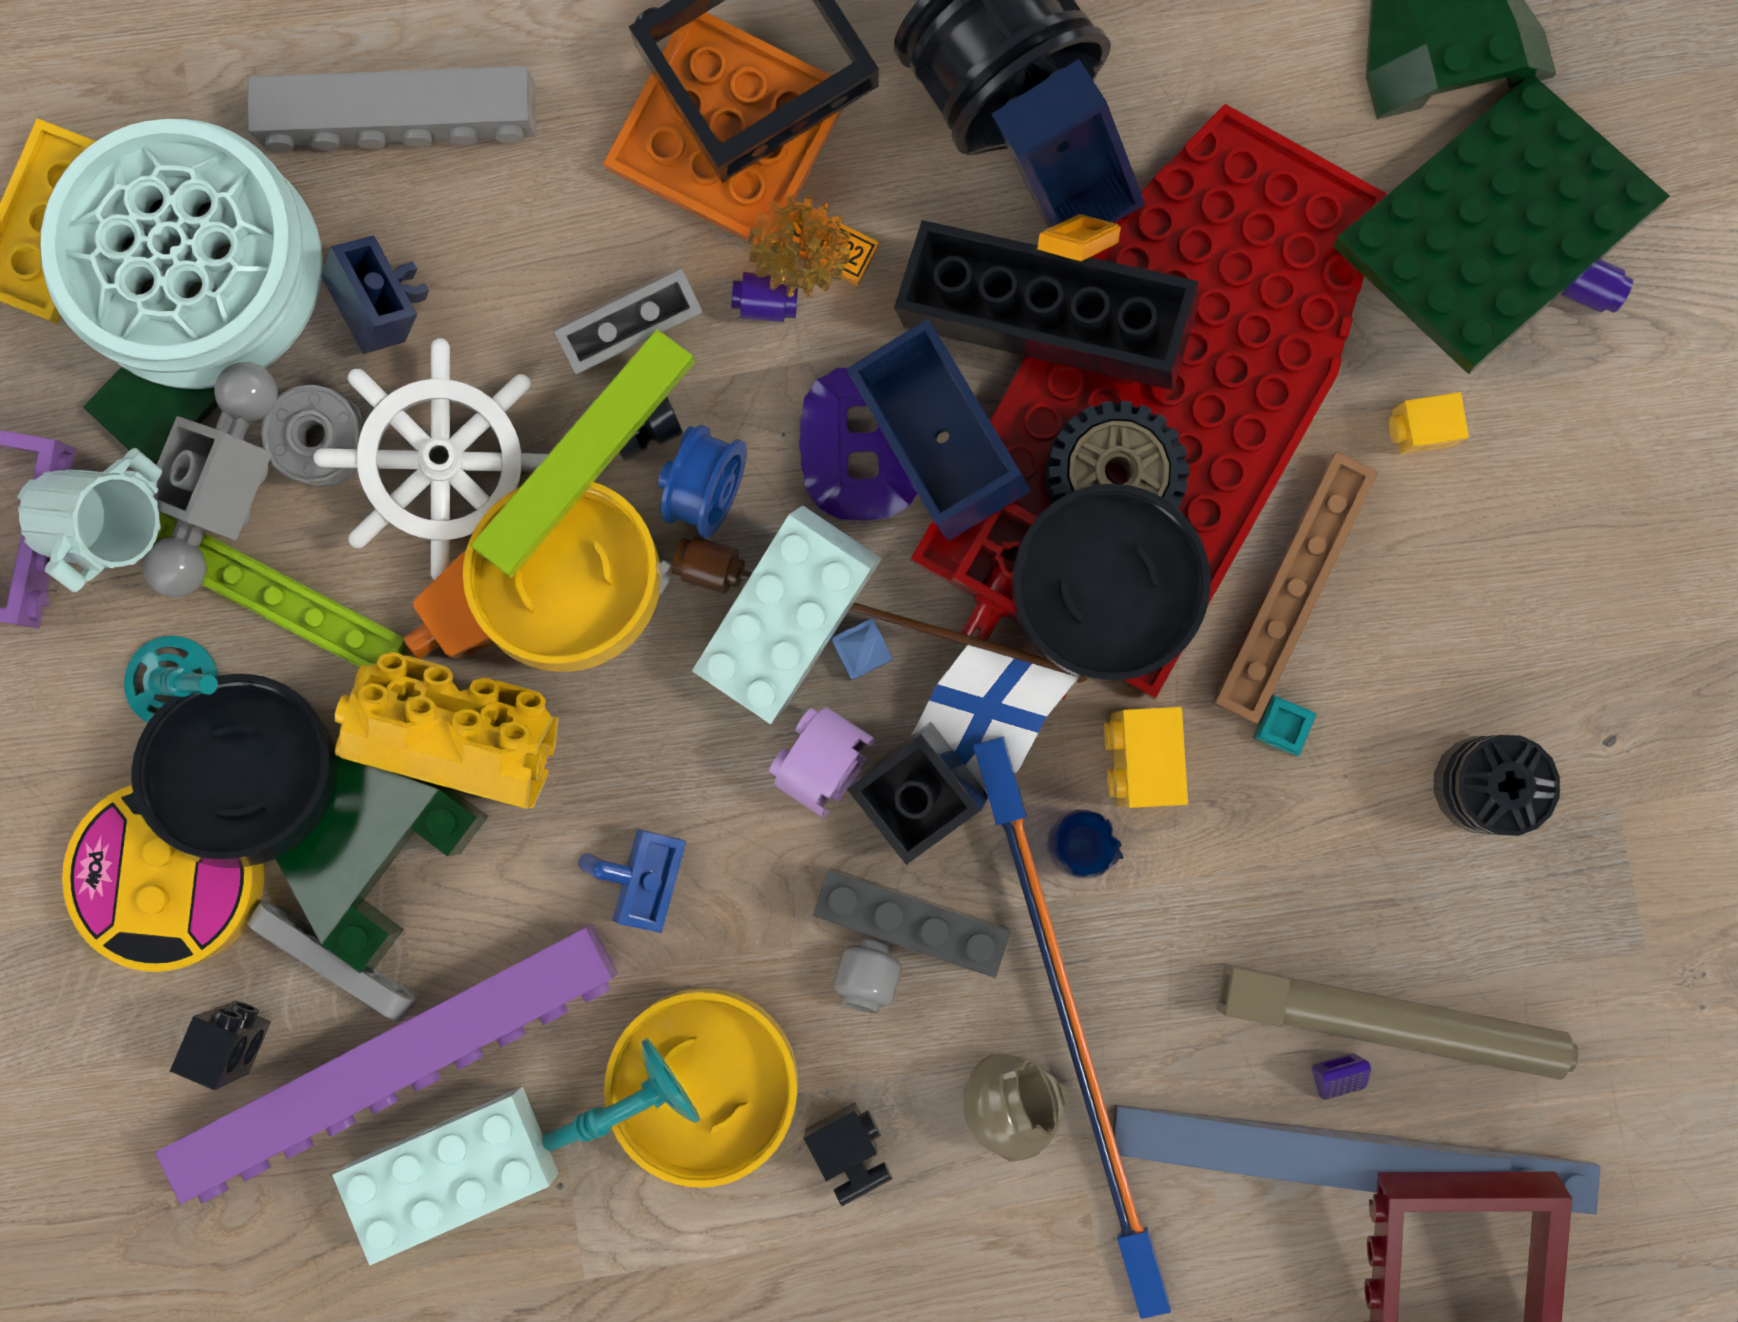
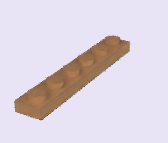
(1295, 588)

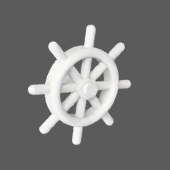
(437, 459)

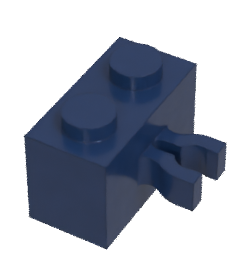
(372, 293)

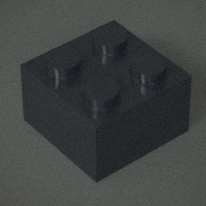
(918, 793)

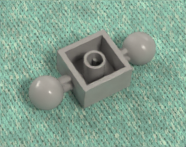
(209, 478)

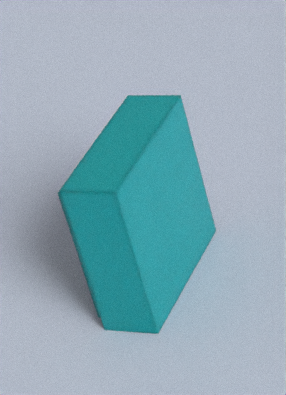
(1285, 725)

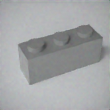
(627, 319)

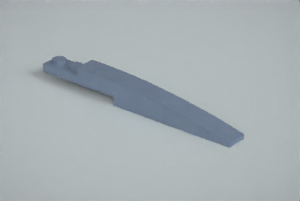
(1322, 1154)

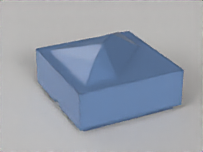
(862, 649)

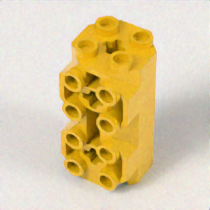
(473, 740)

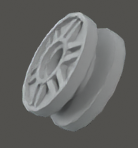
(292, 419)

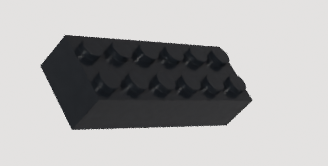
(1049, 305)

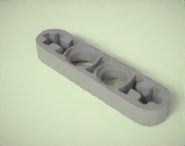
(303, 944)

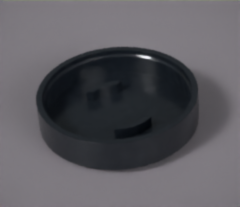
(1110, 582)
(234, 772)

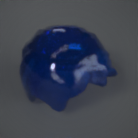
(1083, 844)

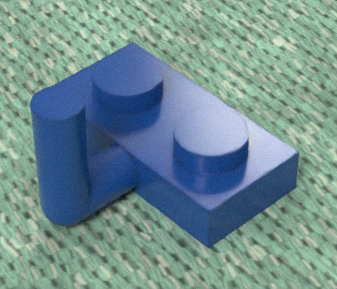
(645, 880)

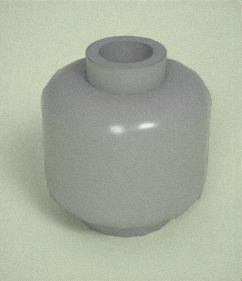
(867, 976)

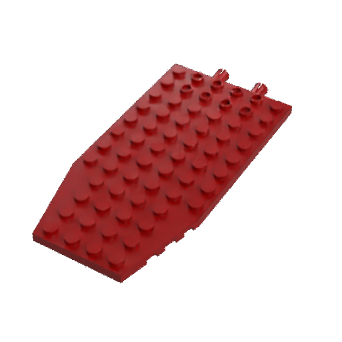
(1265, 346)

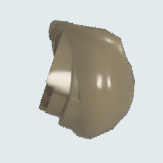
(1013, 1106)

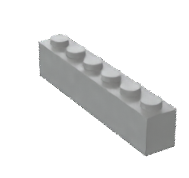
(392, 108)

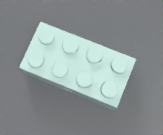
(786, 614)
(445, 1175)

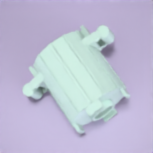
(92, 517)

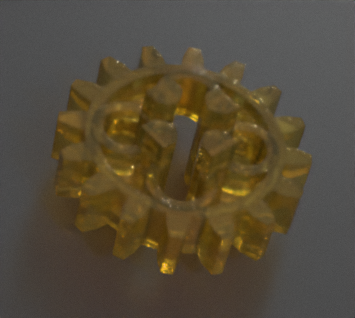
(778, 231)

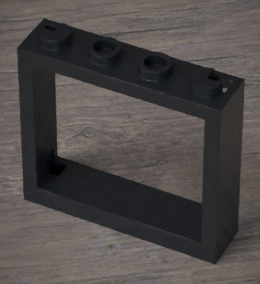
(777, 127)

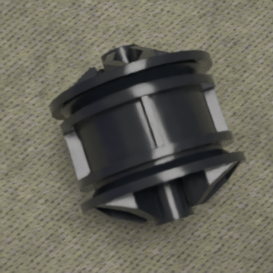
(987, 52)

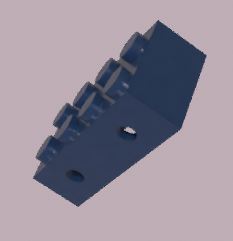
(1088, 168)
(917, 396)

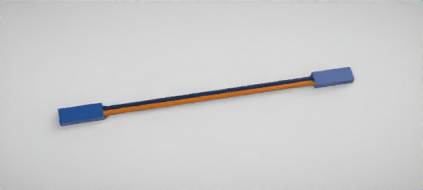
(1134, 1244)

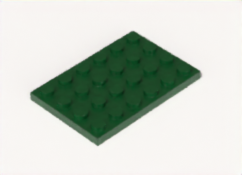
(1500, 222)

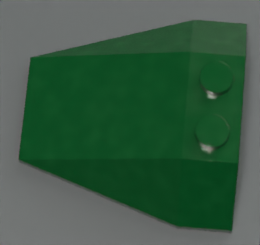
(1448, 46)

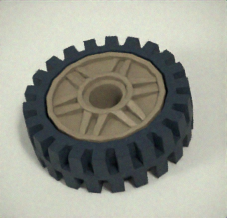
(1122, 437)

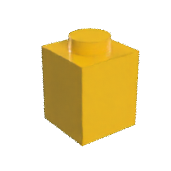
(1429, 423)

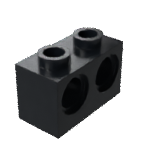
(221, 1045)

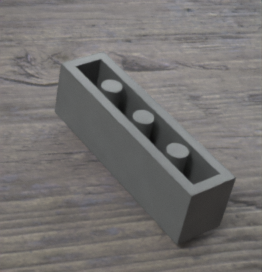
(912, 922)

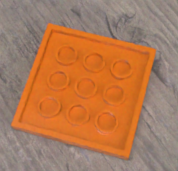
(733, 85)

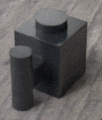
(842, 1145)

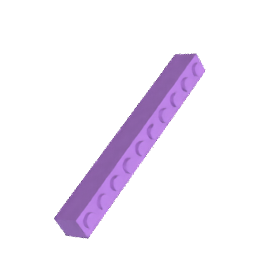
(387, 1064)

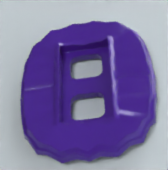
(825, 453)

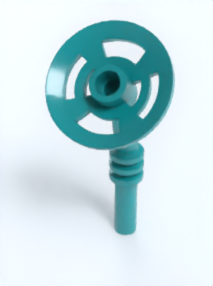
(168, 681)
(656, 1090)

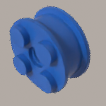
(702, 480)

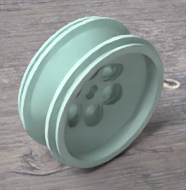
(248, 300)

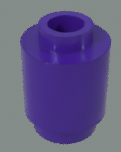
(1601, 287)
(760, 302)

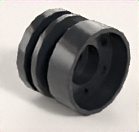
(1469, 781)

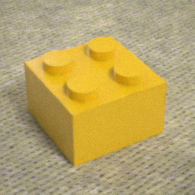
(1147, 757)

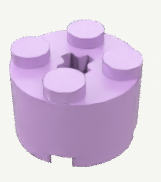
(821, 760)

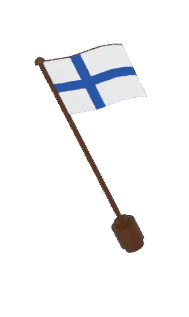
(981, 696)

